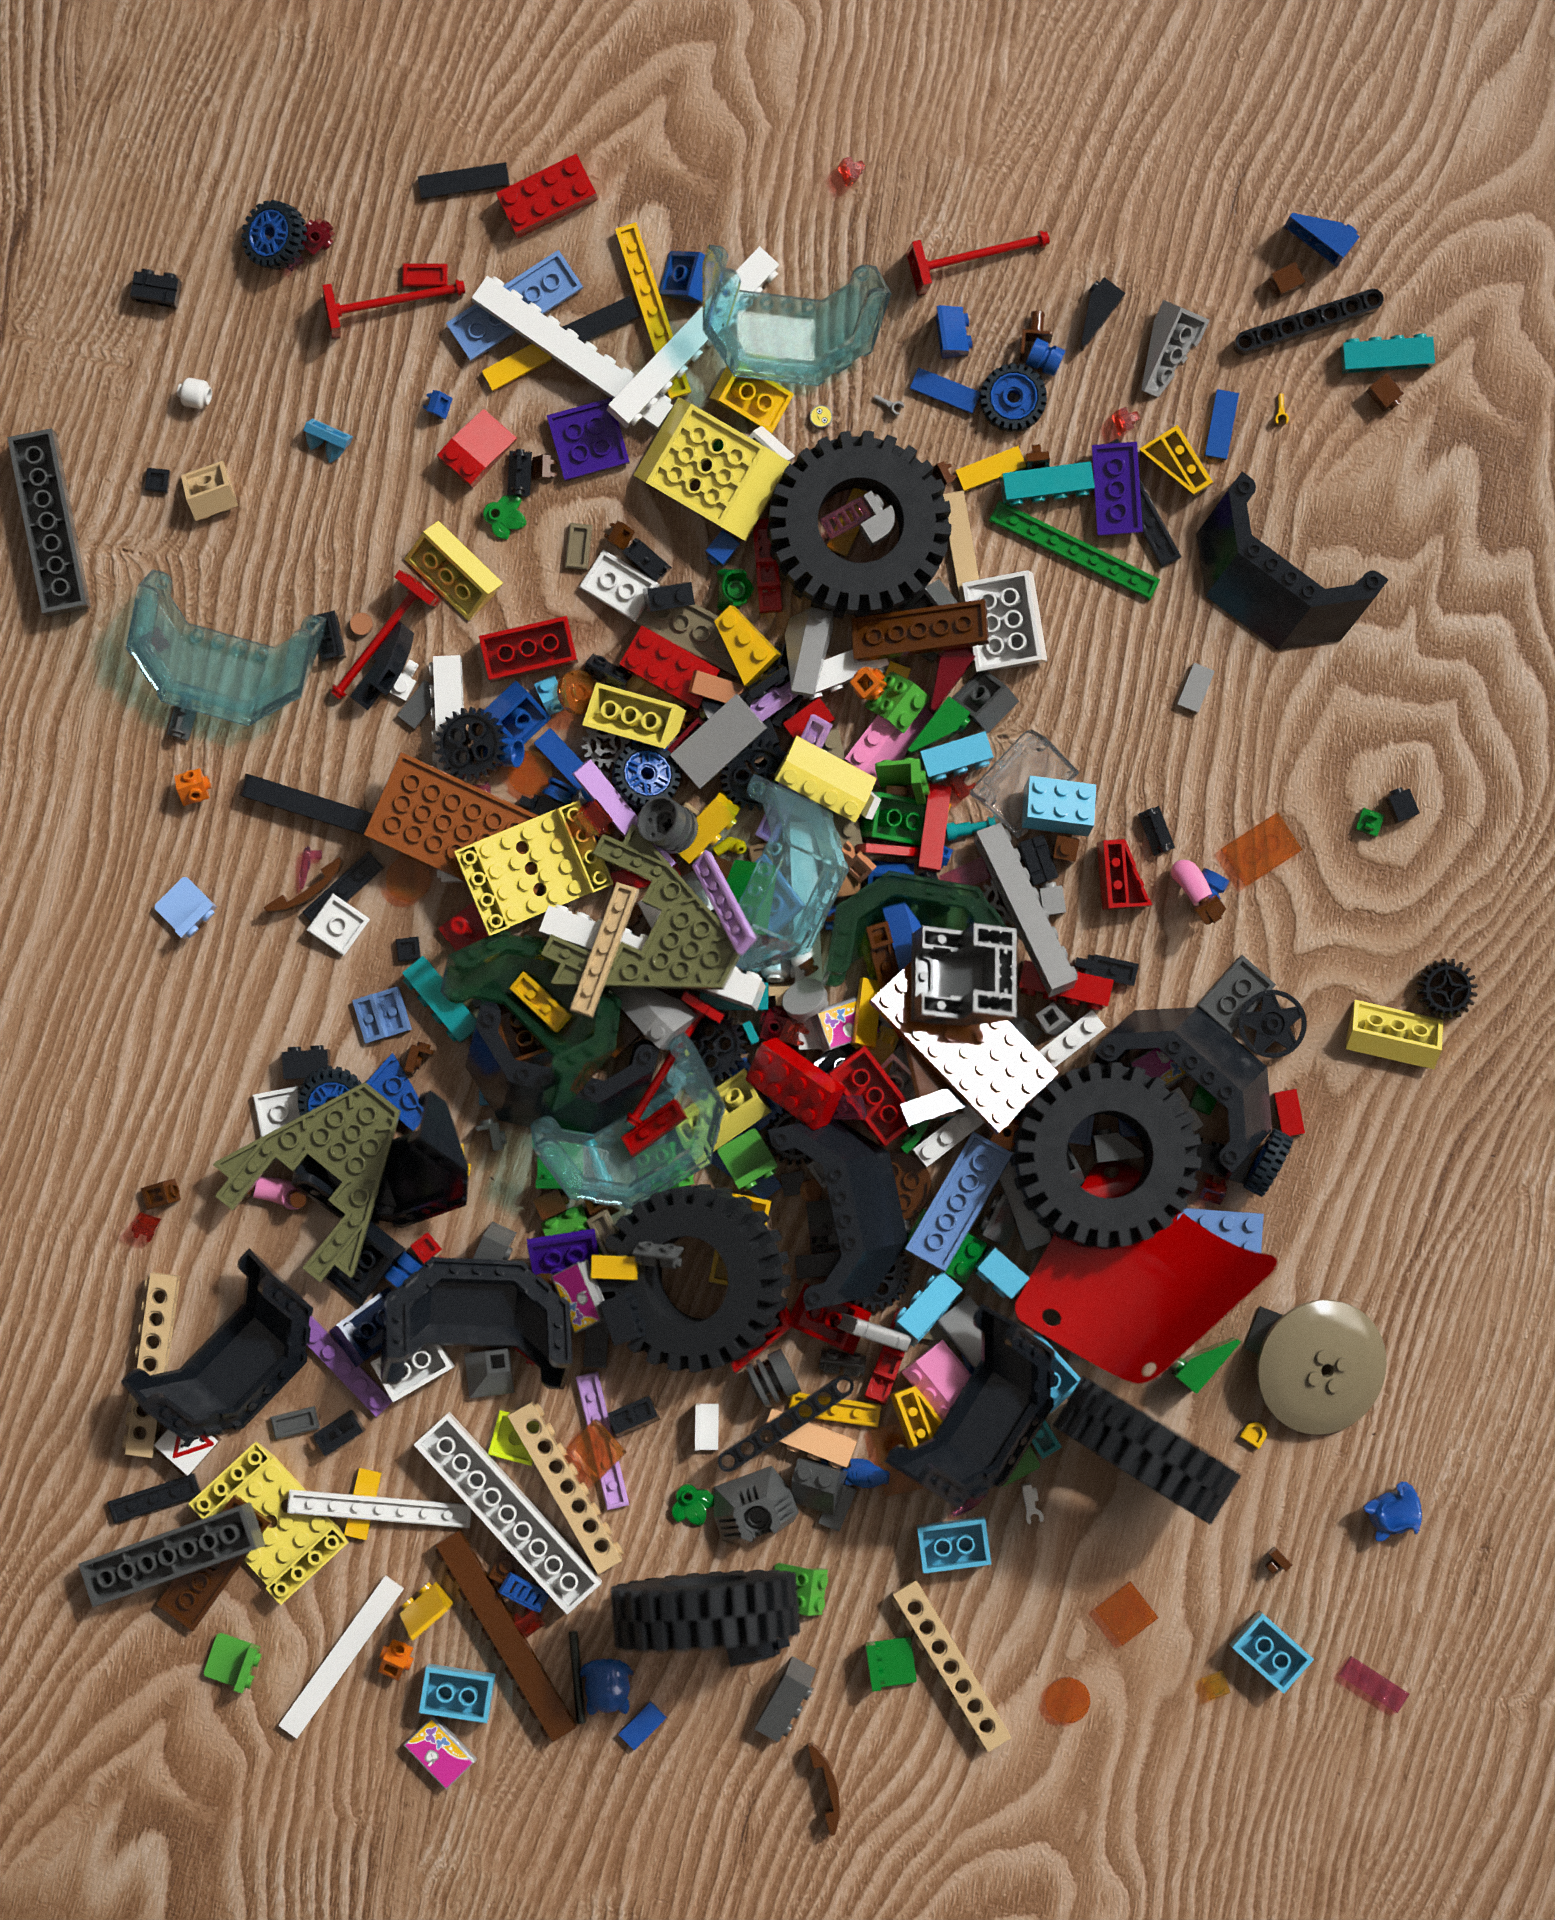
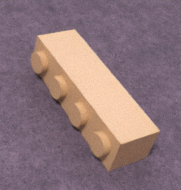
(815, 1440)

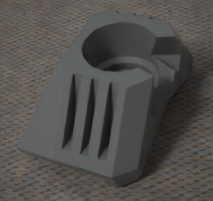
(753, 1506)

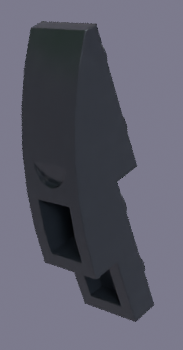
(389, 664)

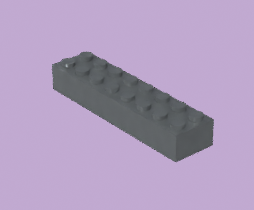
(49, 522)
(171, 1554)

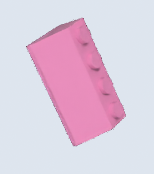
(885, 742)
(938, 1377)

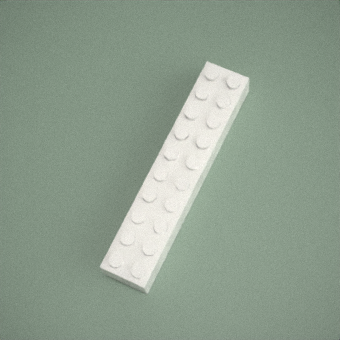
(582, 931)
(508, 1513)

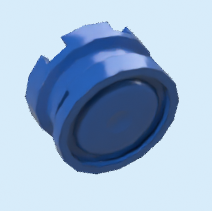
(558, 793)

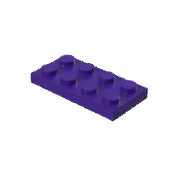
(1117, 488)

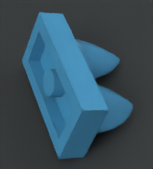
(336, 440)

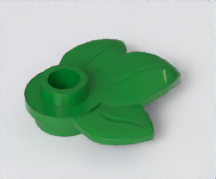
(507, 517)
(693, 1508)

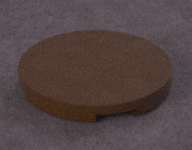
(912, 1183)

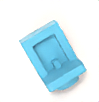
(548, 694)

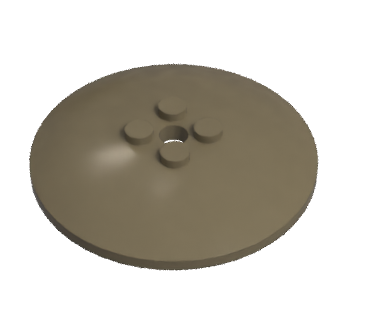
(1293, 1360)

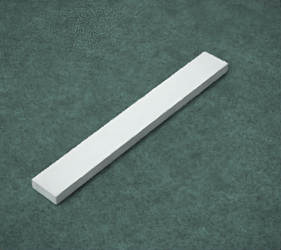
(379, 1508)
(341, 1657)

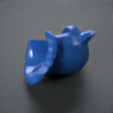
(1395, 1512)
(606, 1685)

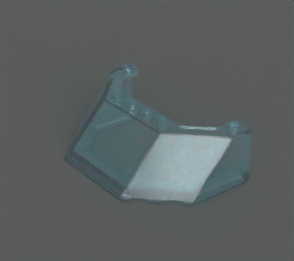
(790, 335)
(212, 668)
(793, 877)
(601, 1167)

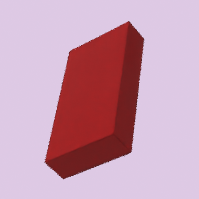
(424, 275)
(1289, 1112)

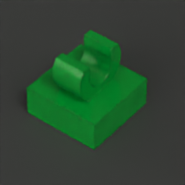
(1369, 822)

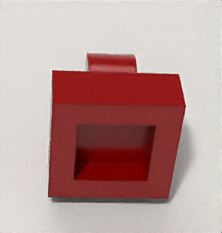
(426, 1247)

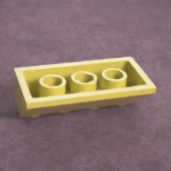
(453, 570)
(633, 716)
(825, 779)
(1394, 1034)
(743, 1107)

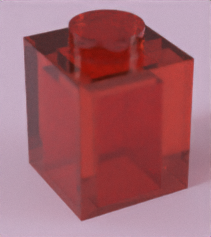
(592, 818)

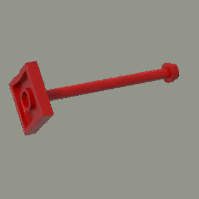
(921, 267)
(336, 310)
(415, 591)
(464, 928)
(702, 1009)

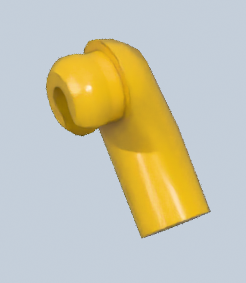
(730, 844)

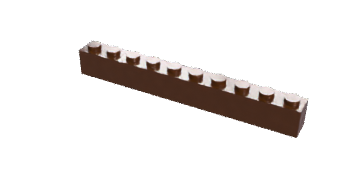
(508, 1640)

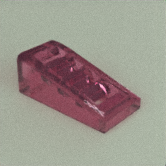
(842, 511)

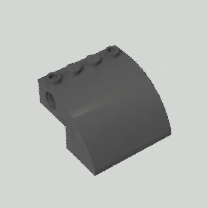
(963, 975)

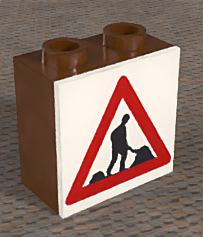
(185, 1454)

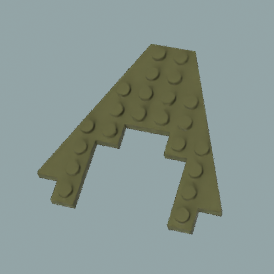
(685, 944)
(347, 1138)

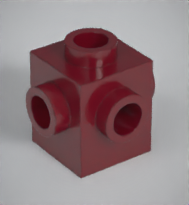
(314, 243)
(773, 1022)

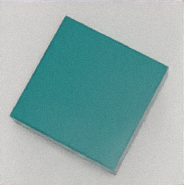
(750, 1032)

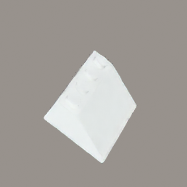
(1012, 621)

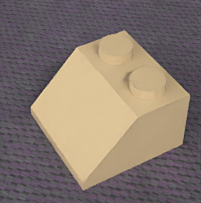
(209, 490)

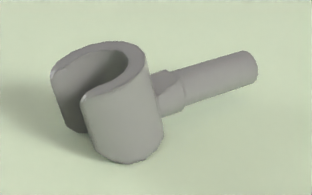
(889, 404)

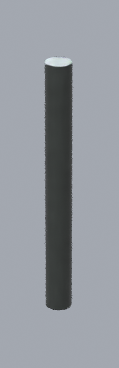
(577, 1679)

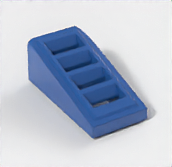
(536, 1598)

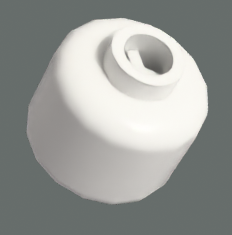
(194, 393)
(777, 973)

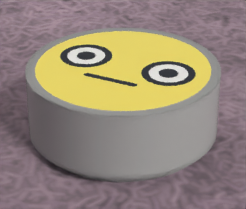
(821, 417)

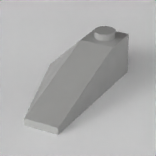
(1171, 339)
(806, 647)
(656, 1013)

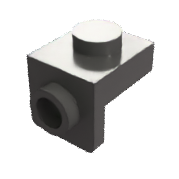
(497, 1136)

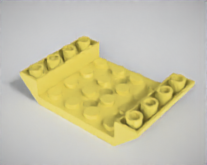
(740, 474)
(562, 864)
(296, 1544)

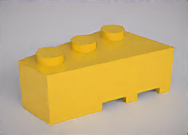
(1178, 460)
(745, 644)
(711, 821)
(915, 1415)

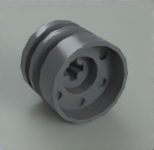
(667, 824)
(773, 1378)

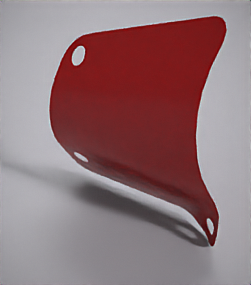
(1138, 1298)

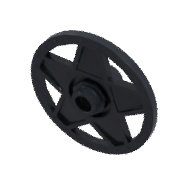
(1272, 1023)

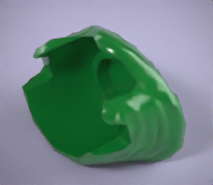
(733, 588)

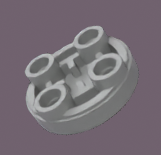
(805, 999)

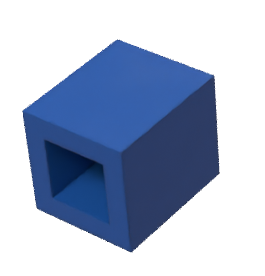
(722, 549)

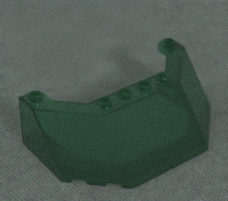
(931, 900)
(581, 1046)

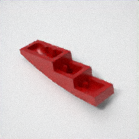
(766, 571)
(885, 1371)

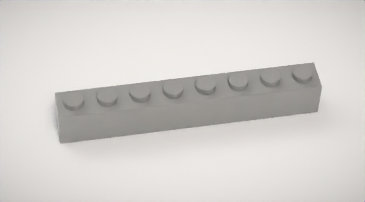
(1025, 909)

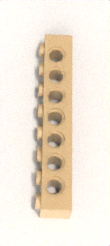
(170, 1286)
(600, 1559)
(998, 1732)

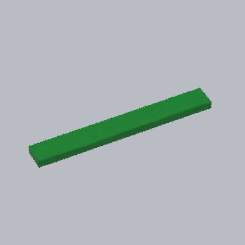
(1074, 550)

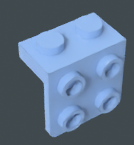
(185, 907)

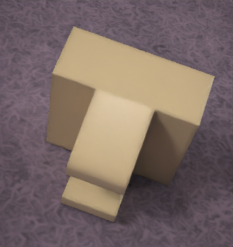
(778, 990)

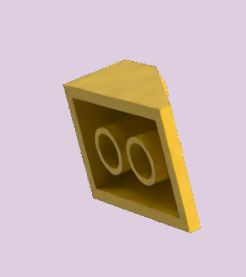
(752, 399)
(425, 1609)

